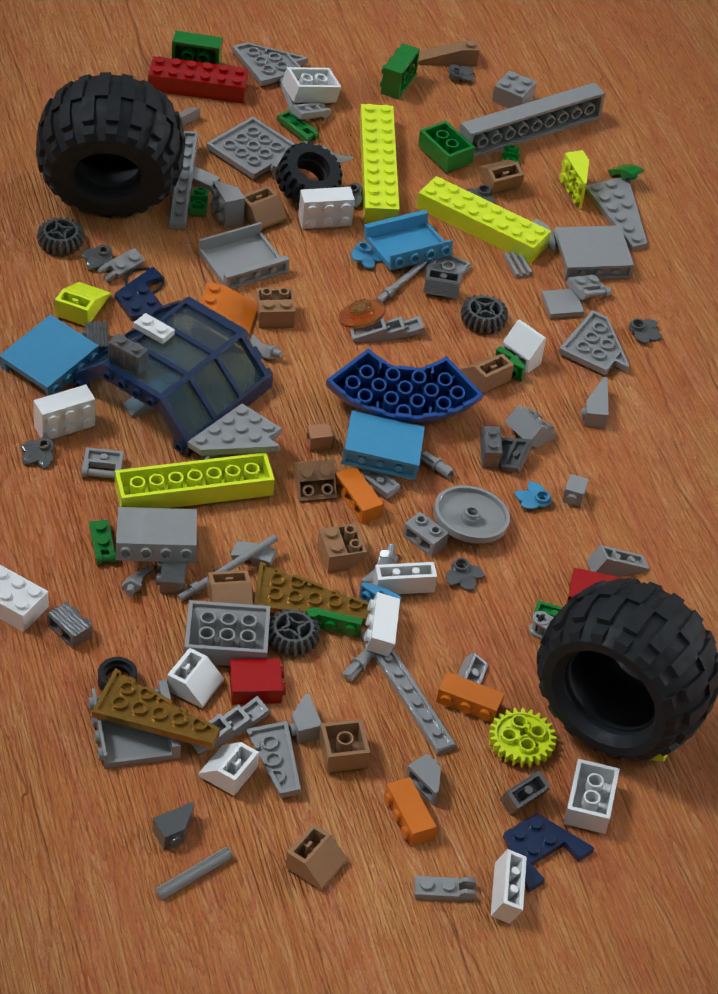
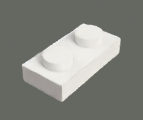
(154, 328)

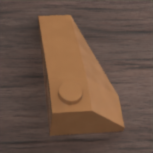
(458, 53)

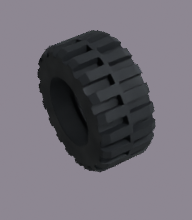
(310, 158)

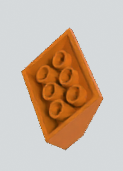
(230, 305)

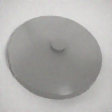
(471, 514)

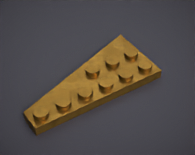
(295, 592)
(147, 710)

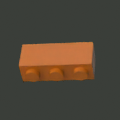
(359, 495)
(470, 697)
(409, 811)

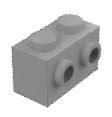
(425, 534)

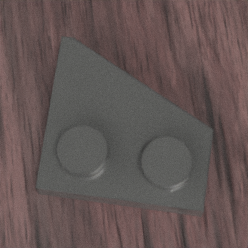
(515, 453)

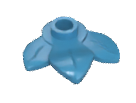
(364, 254)
(534, 496)

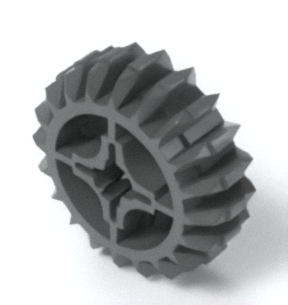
(60, 236)
(484, 314)
(293, 632)

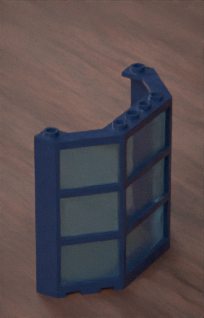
(191, 376)

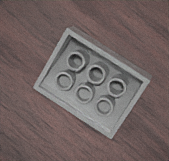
(227, 630)

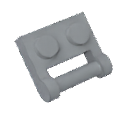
(588, 287)
(101, 459)

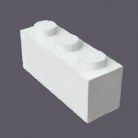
(406, 577)
(382, 624)
(508, 886)

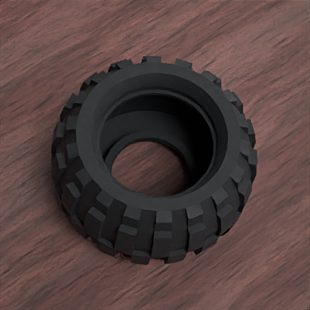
(110, 145)
(628, 669)

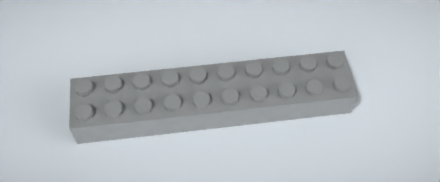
(534, 119)

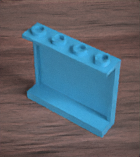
(406, 240)
(49, 354)
(383, 445)

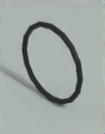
(145, 268)

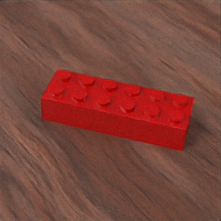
(198, 79)

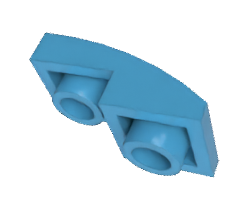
(369, 591)

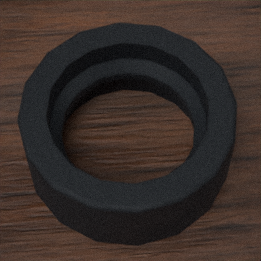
(110, 664)

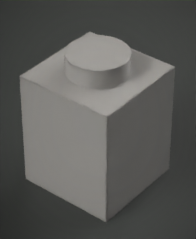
(575, 490)

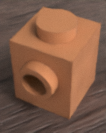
(320, 437)

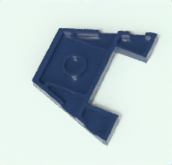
(137, 297)
(538, 839)

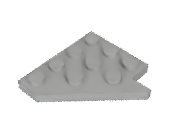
(265, 63)
(595, 345)
(237, 433)

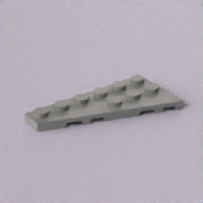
(618, 206)

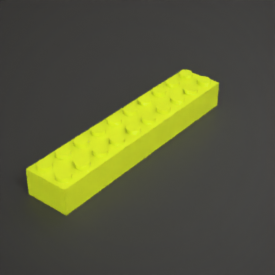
(378, 163)

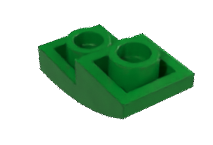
(511, 152)
(626, 171)
(199, 201)
(519, 368)

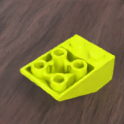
(574, 175)
(80, 302)

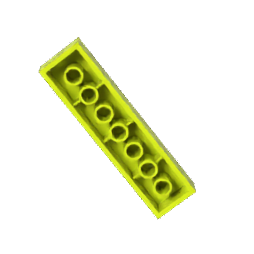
(483, 219)
(195, 482)

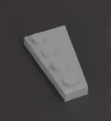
(277, 756)

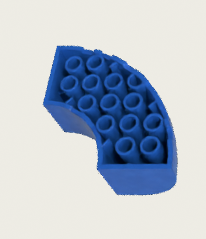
(404, 391)

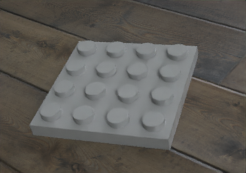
(250, 147)

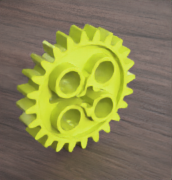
(522, 737)

